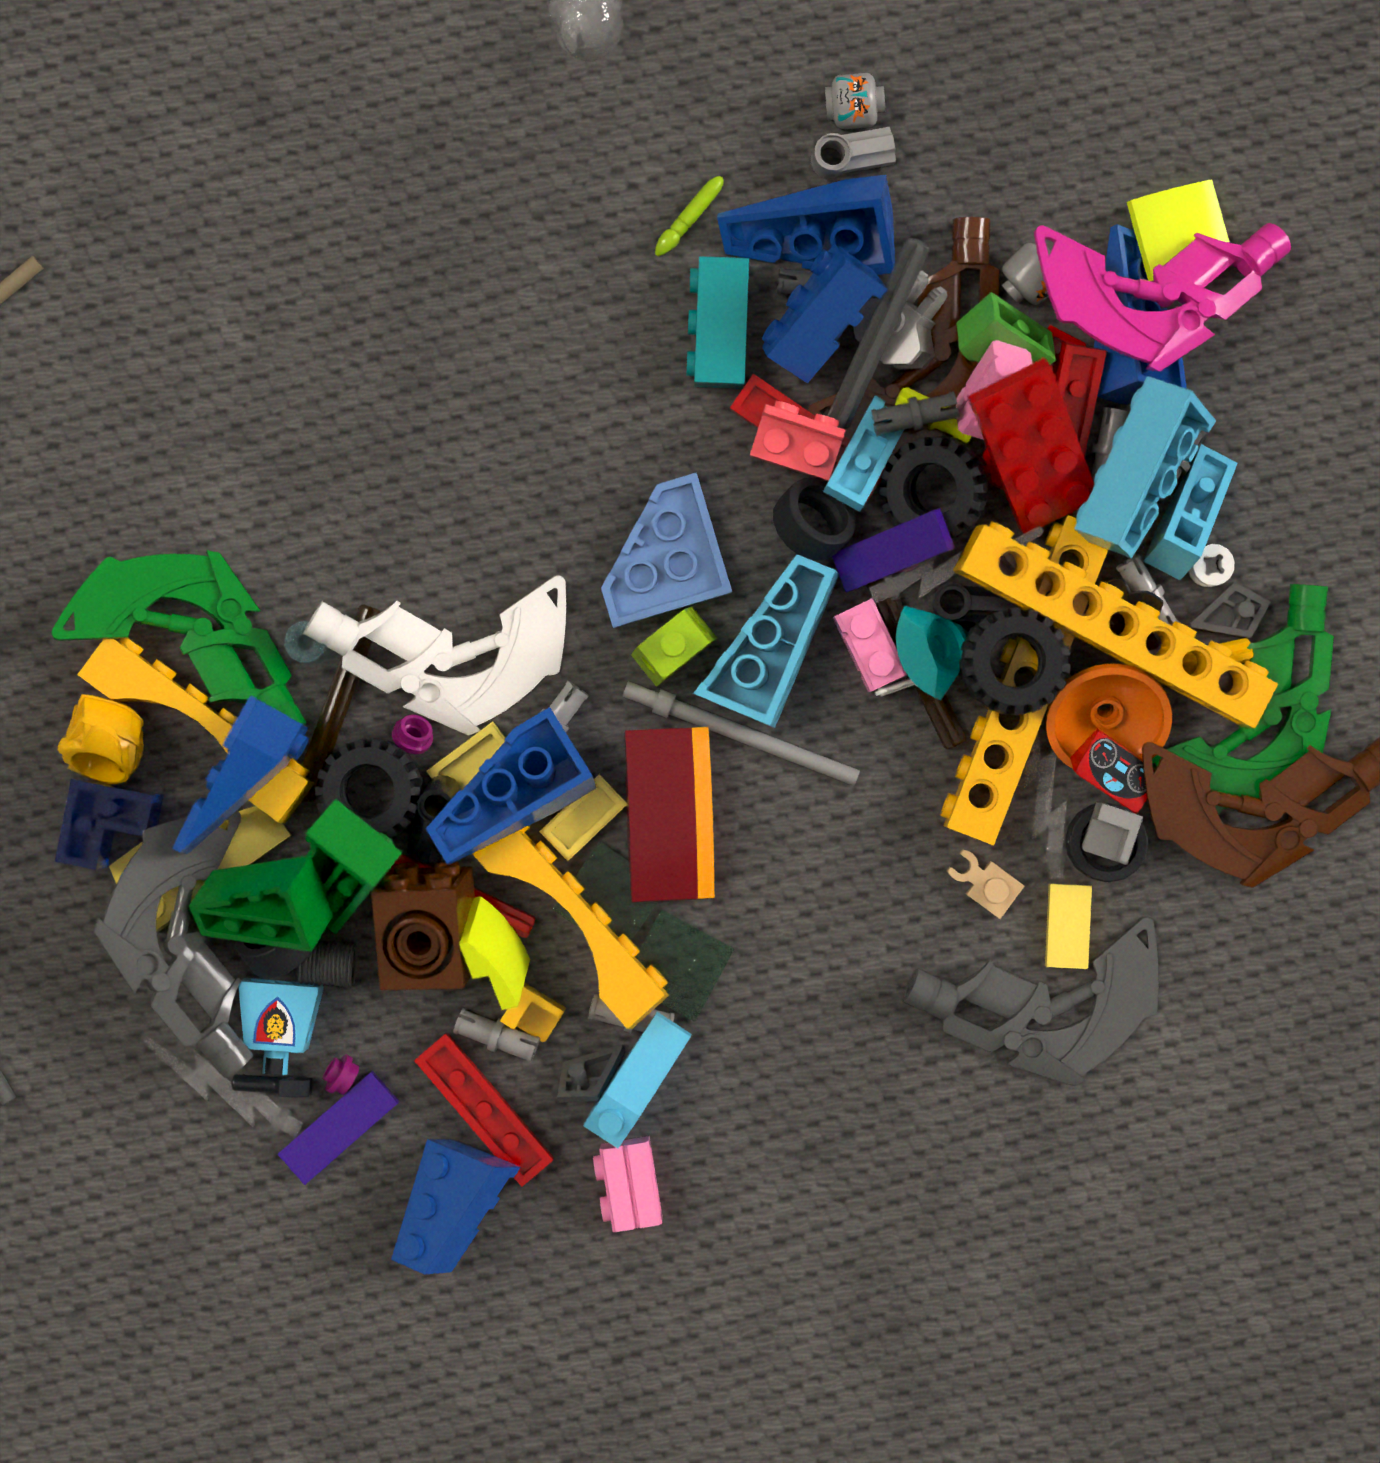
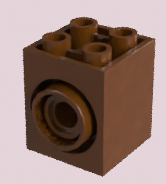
(420, 926)

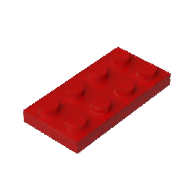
(1033, 445)

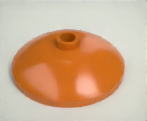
(1137, 711)

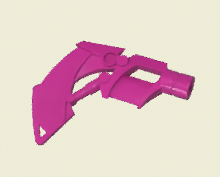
(1086, 294)

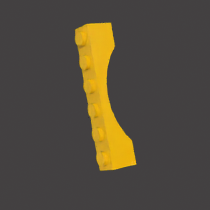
(127, 677)
(623, 981)

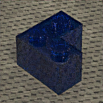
(95, 813)

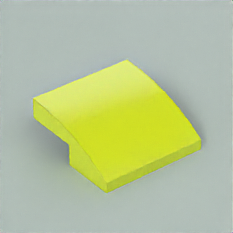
(1170, 218)
(494, 951)

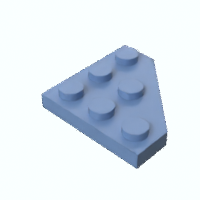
(667, 557)

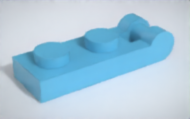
(862, 461)

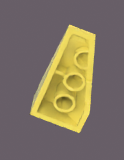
(252, 840)

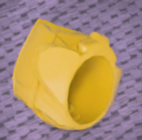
(103, 740)

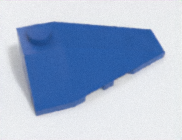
(804, 223)
(258, 750)

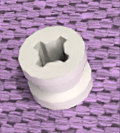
(1205, 570)

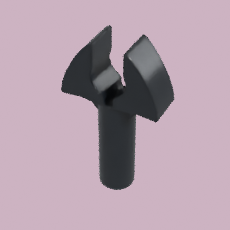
(283, 1086)

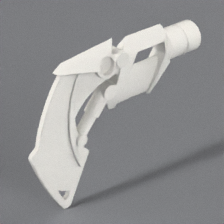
(527, 645)

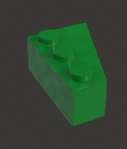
(348, 859)
(264, 904)

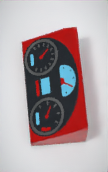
(1111, 770)

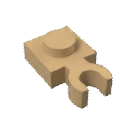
(990, 887)

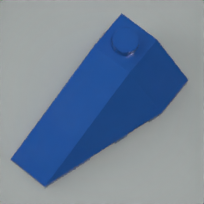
(1121, 373)
(519, 785)

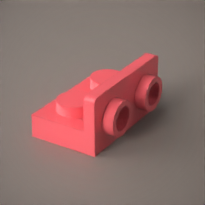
(798, 441)

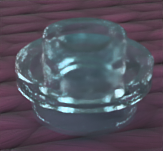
(295, 651)

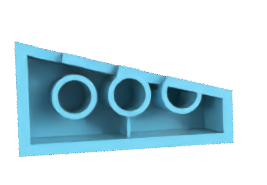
(1142, 465)
(772, 644)

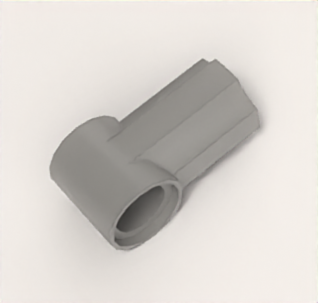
(857, 152)

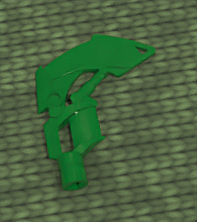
(122, 592)
(1302, 723)

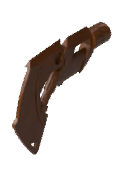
(969, 253)
(1186, 811)

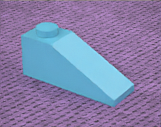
(1191, 514)
(637, 1080)

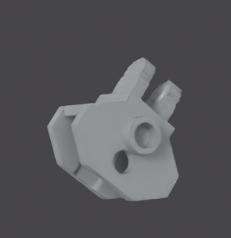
(911, 339)

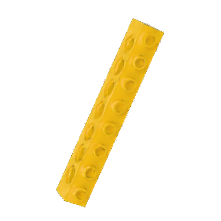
(1250, 687)
(985, 821)

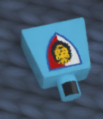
(278, 1019)

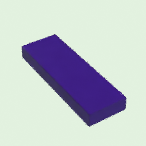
(893, 550)
(338, 1127)

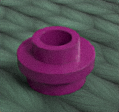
(413, 734)
(340, 1074)

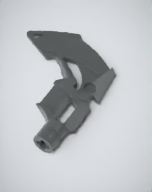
(132, 941)
(1122, 992)

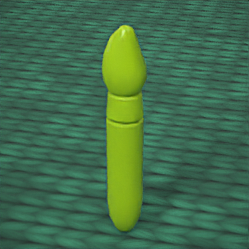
(670, 238)

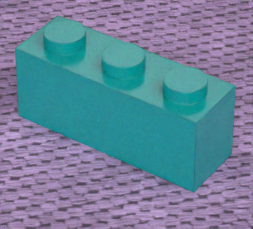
(719, 322)

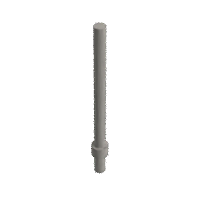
(666, 704)

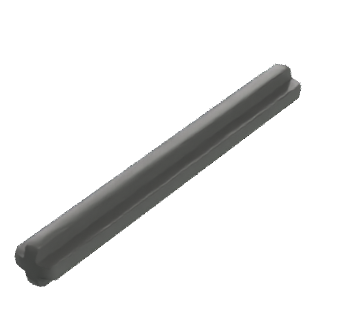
(878, 331)

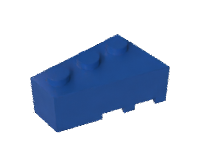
(821, 312)
(448, 1203)

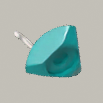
(927, 652)

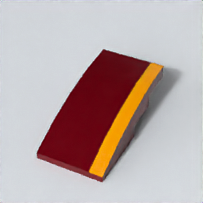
(669, 814)

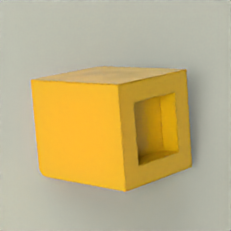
(535, 1013)

